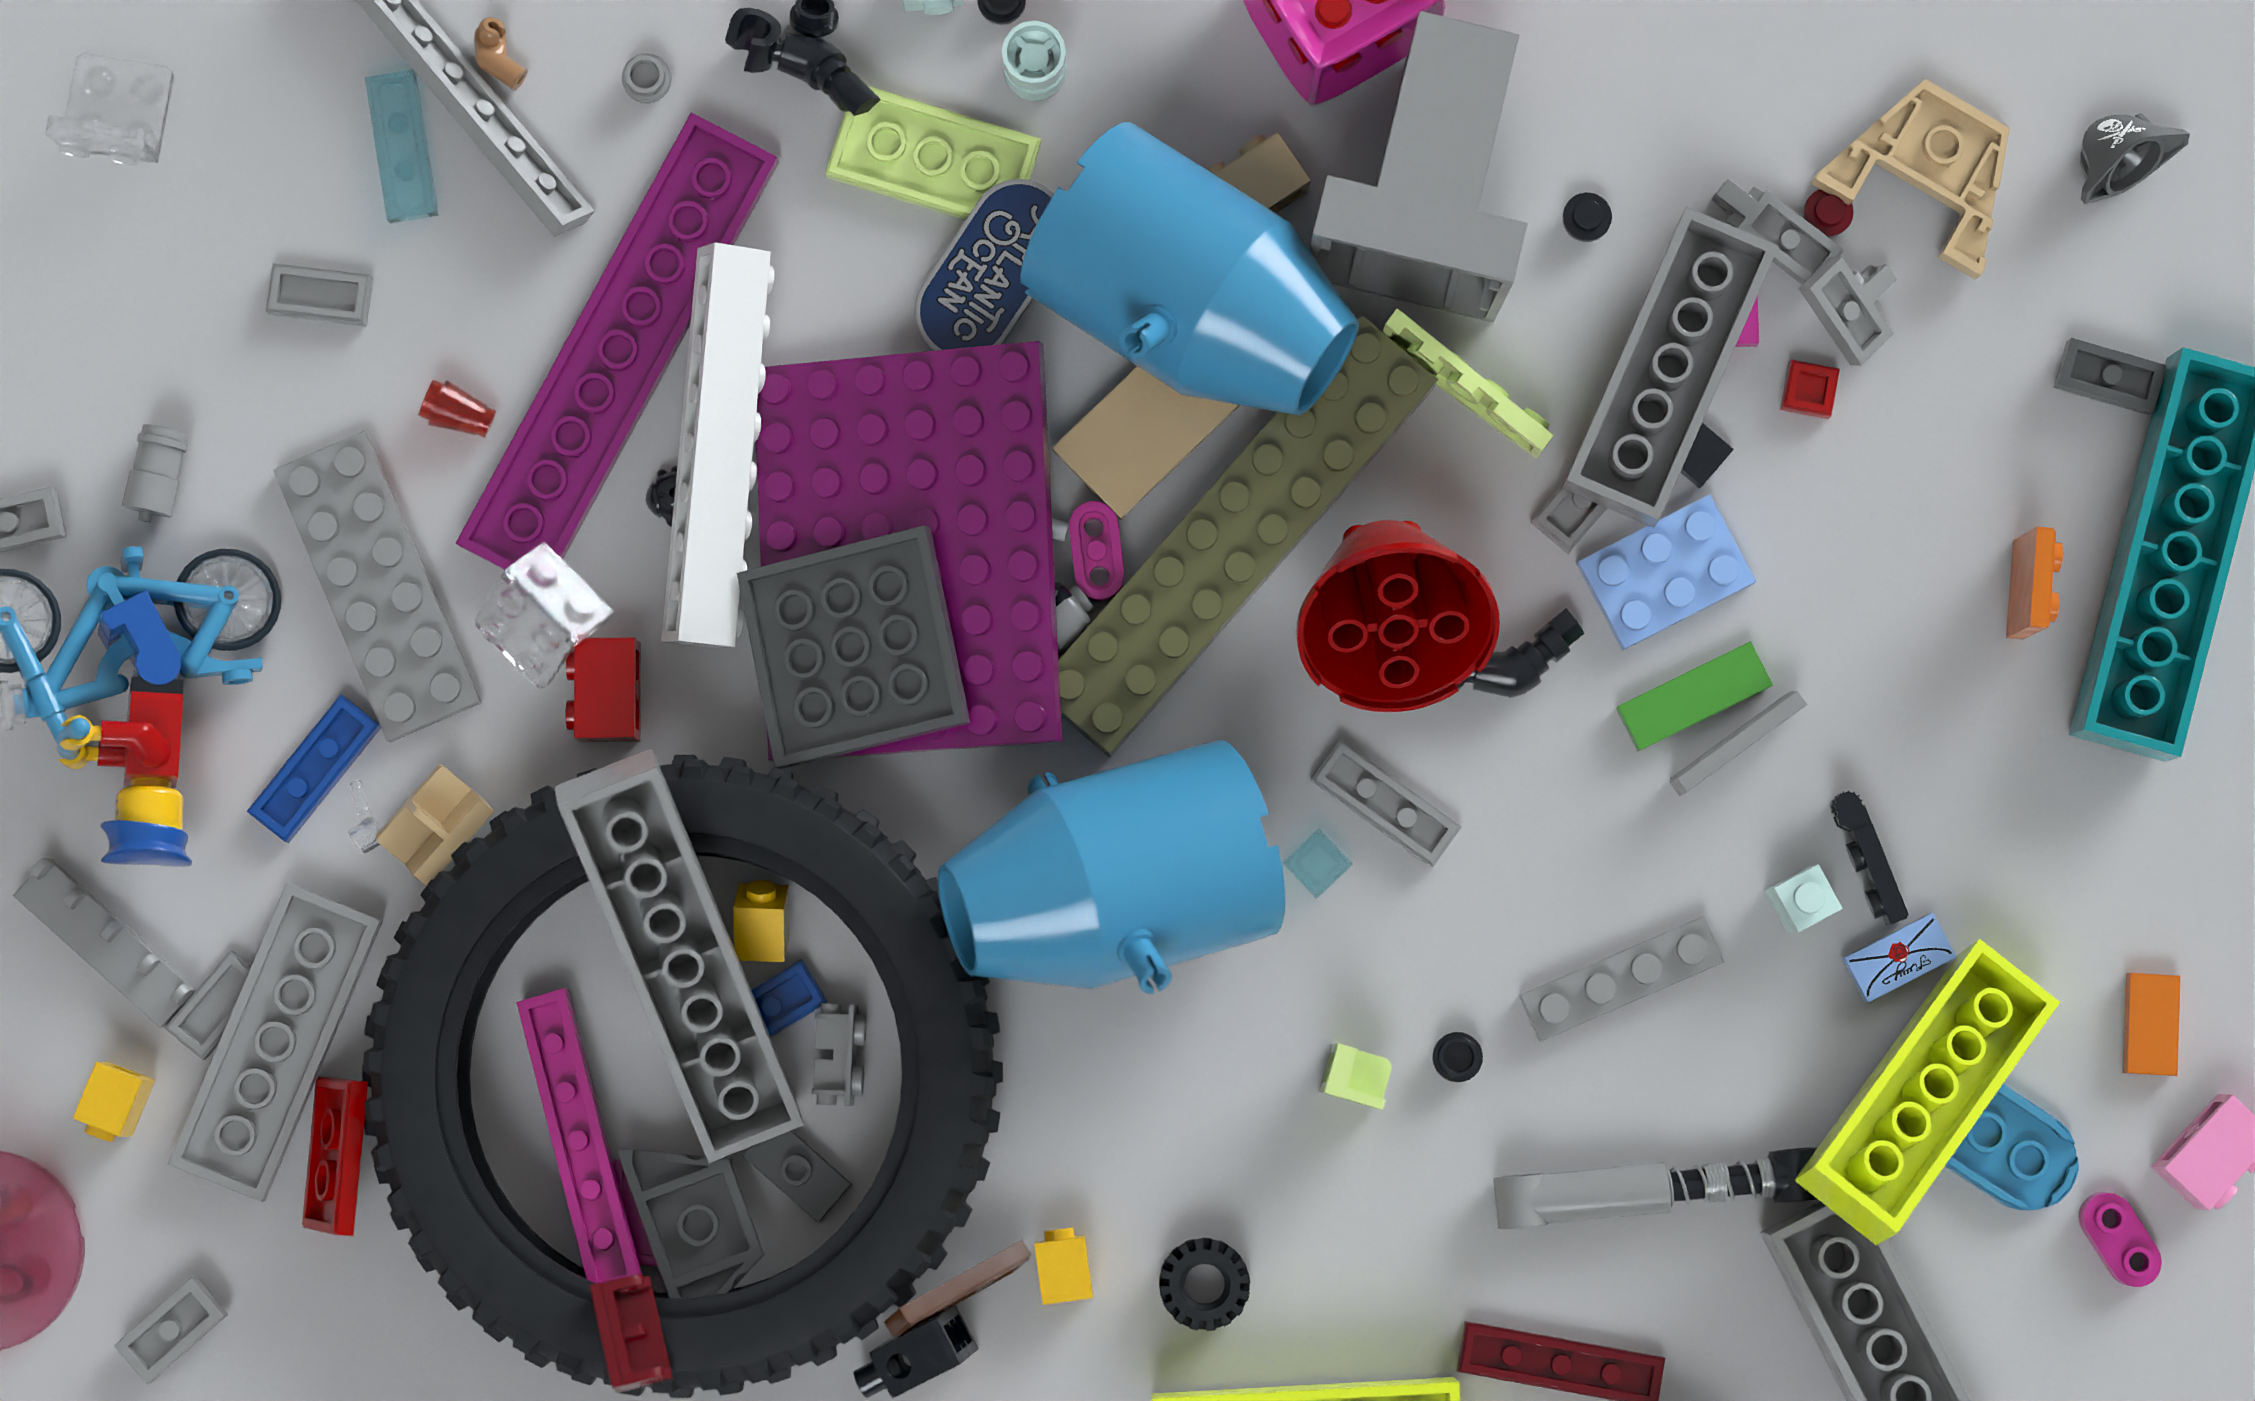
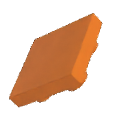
(2031, 579)

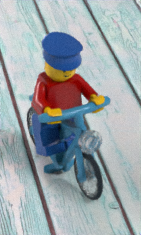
(220, 600)

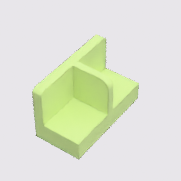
(1356, 1076)

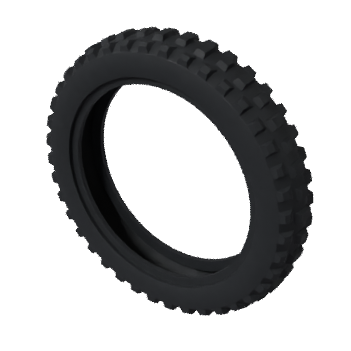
(539, 1296)

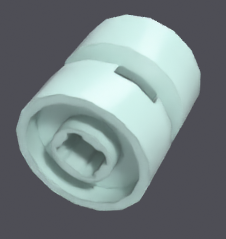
(1034, 60)

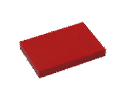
(334, 1155)

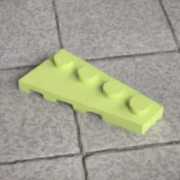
(1468, 387)

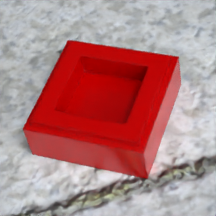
(1809, 389)

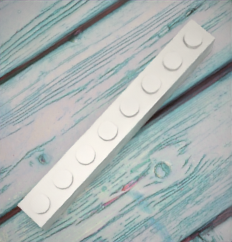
(717, 445)

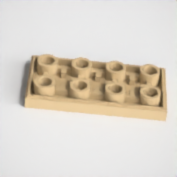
(1137, 438)

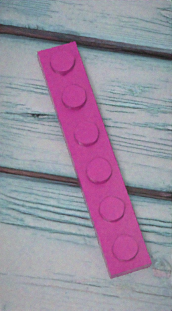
(578, 1137)

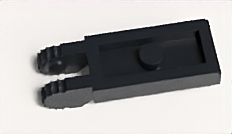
(1868, 855)

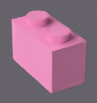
(2211, 1154)

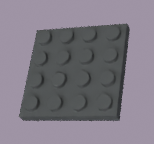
(853, 647)

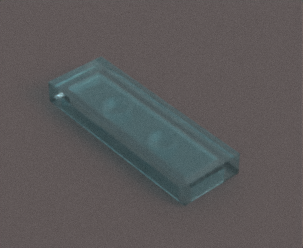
(401, 146)

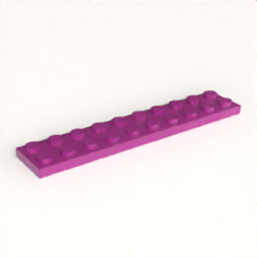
(617, 347)

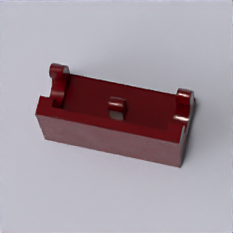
(631, 1332)

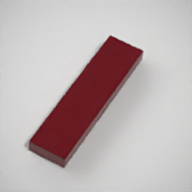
(1559, 1363)

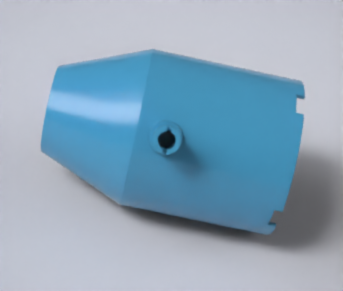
(1188, 278)
(1118, 874)

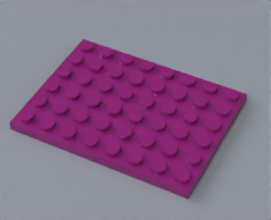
(943, 446)

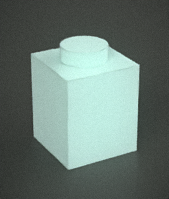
(1803, 899)

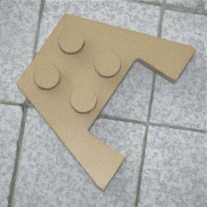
(1942, 151)

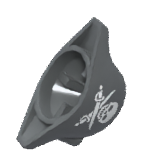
(2124, 152)

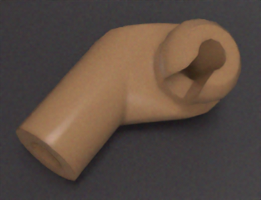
(492, 53)

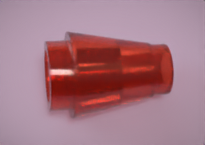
(455, 410)

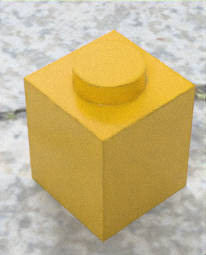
(761, 921)
(113, 1101)
(1063, 1266)

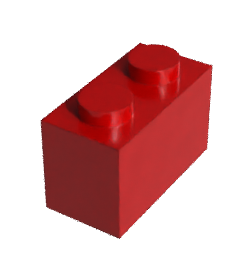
(605, 690)

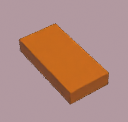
(2151, 1024)

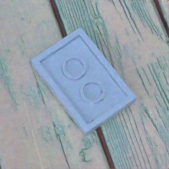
(1666, 572)

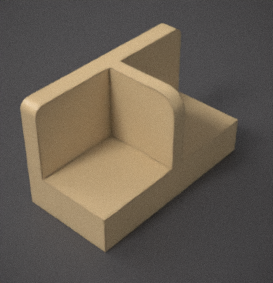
(434, 823)

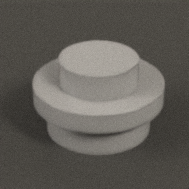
(646, 78)

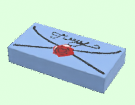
(1899, 957)

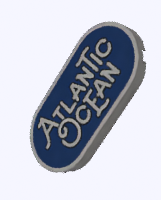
(976, 285)

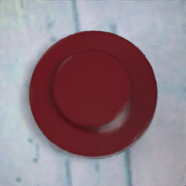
(1828, 213)

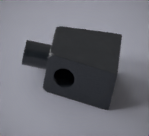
(929, 1348)

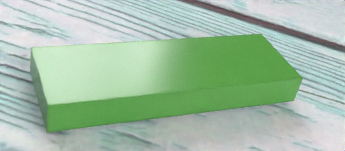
(1694, 696)

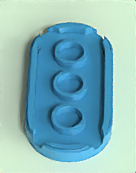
(2017, 1154)

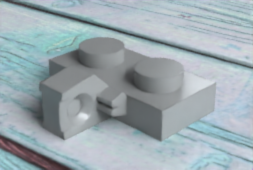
(1849, 306)

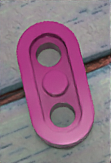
(1096, 552)
(2121, 1240)

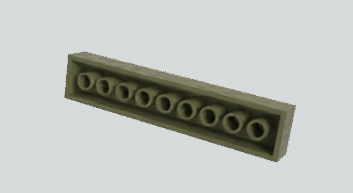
(1235, 541)

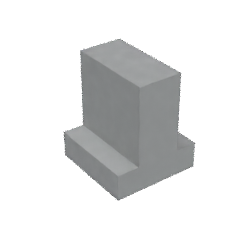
(1421, 223)

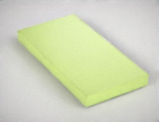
(928, 154)

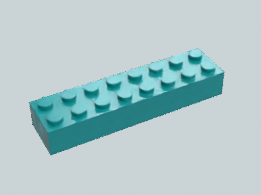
(2171, 559)

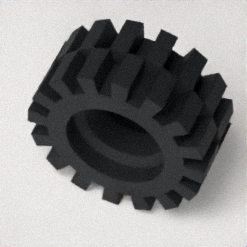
(1213, 1314)

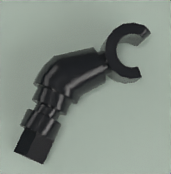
(800, 56)
(1520, 668)

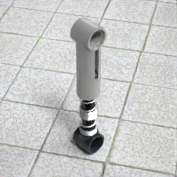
(1643, 1189)

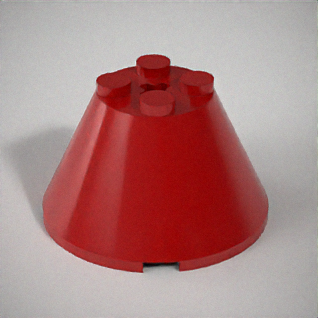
(1396, 619)

